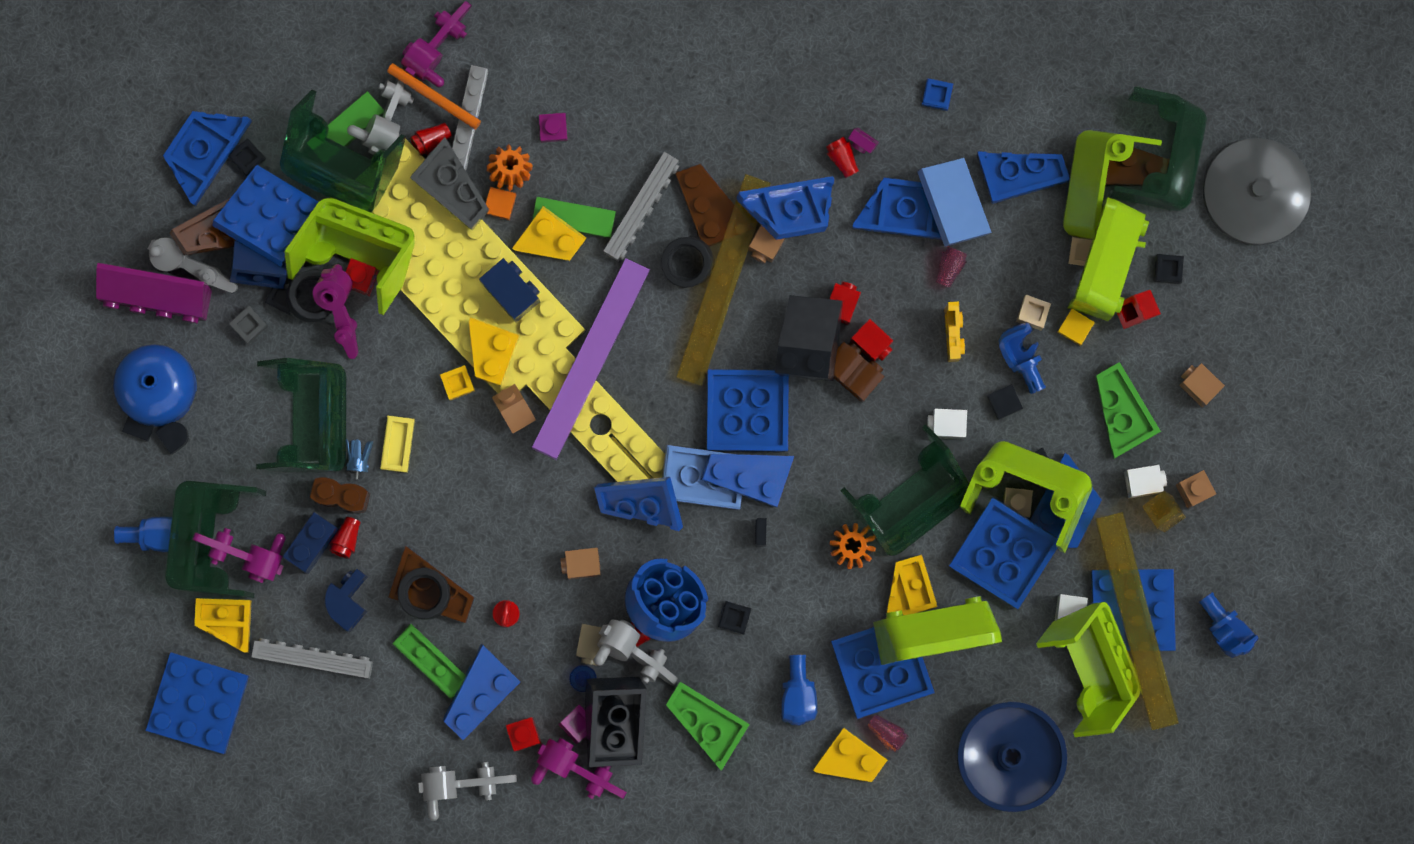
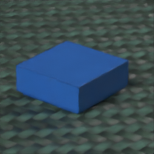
(937, 94)

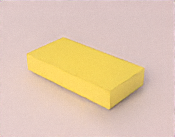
(397, 444)

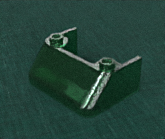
(332, 167)
(1174, 189)
(317, 415)
(917, 502)
(194, 513)

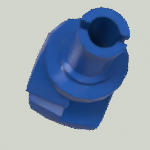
(1019, 358)
(151, 534)
(1228, 631)
(800, 695)

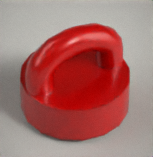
(506, 613)

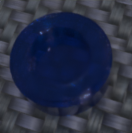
(579, 675)

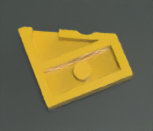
(550, 237)
(953, 323)
(491, 350)
(911, 587)
(225, 620)
(850, 759)

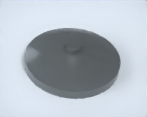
(1257, 191)

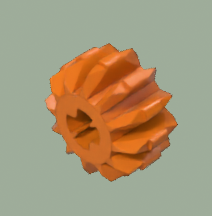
(519, 163)
(856, 537)

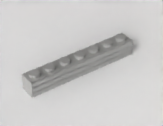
(471, 104)
(642, 207)
(312, 658)

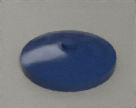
(1012, 757)

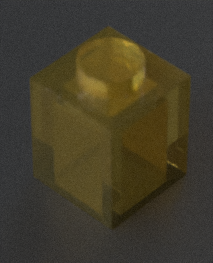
(1164, 511)

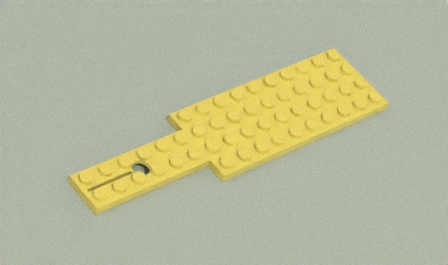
(448, 291)

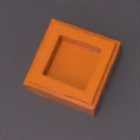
(500, 203)

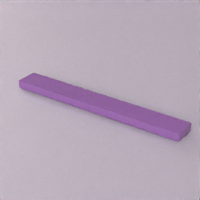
(590, 359)

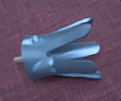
(355, 461)

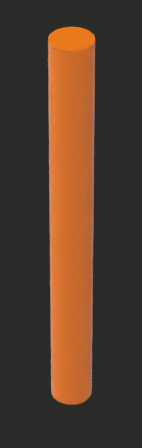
(434, 96)

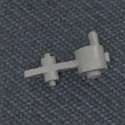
(381, 130)
(167, 256)
(620, 640)
(443, 785)

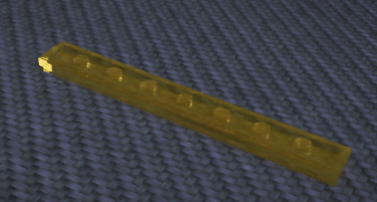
(719, 289)
(1137, 621)

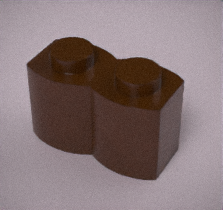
(855, 372)
(333, 494)

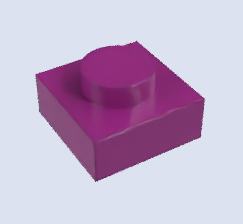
(553, 127)
(862, 141)
(575, 724)

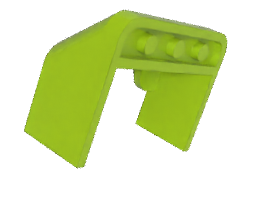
(1089, 177)
(358, 235)
(1109, 260)
(1069, 484)
(936, 631)
(1101, 664)

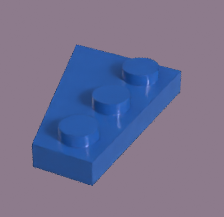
(1020, 174)
(749, 475)
(641, 499)
(482, 690)

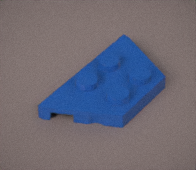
(202, 150)
(790, 207)
(898, 209)
(1050, 522)

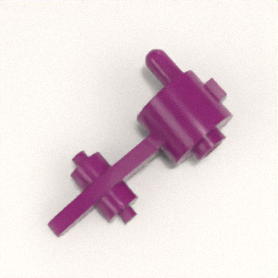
(422, 57)
(331, 294)
(258, 561)
(561, 759)

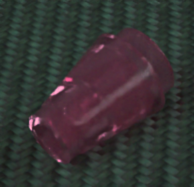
(950, 266)
(888, 733)

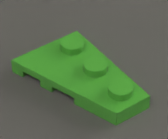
(1124, 411)
(708, 723)

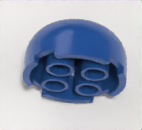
(167, 397)
(665, 600)

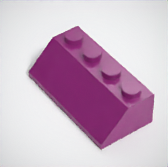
(152, 292)

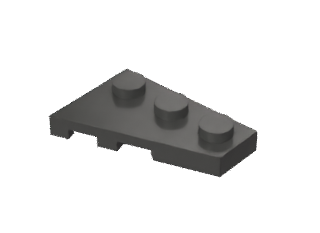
(450, 185)

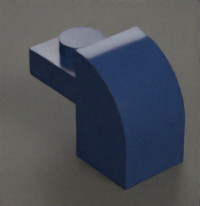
(341, 605)

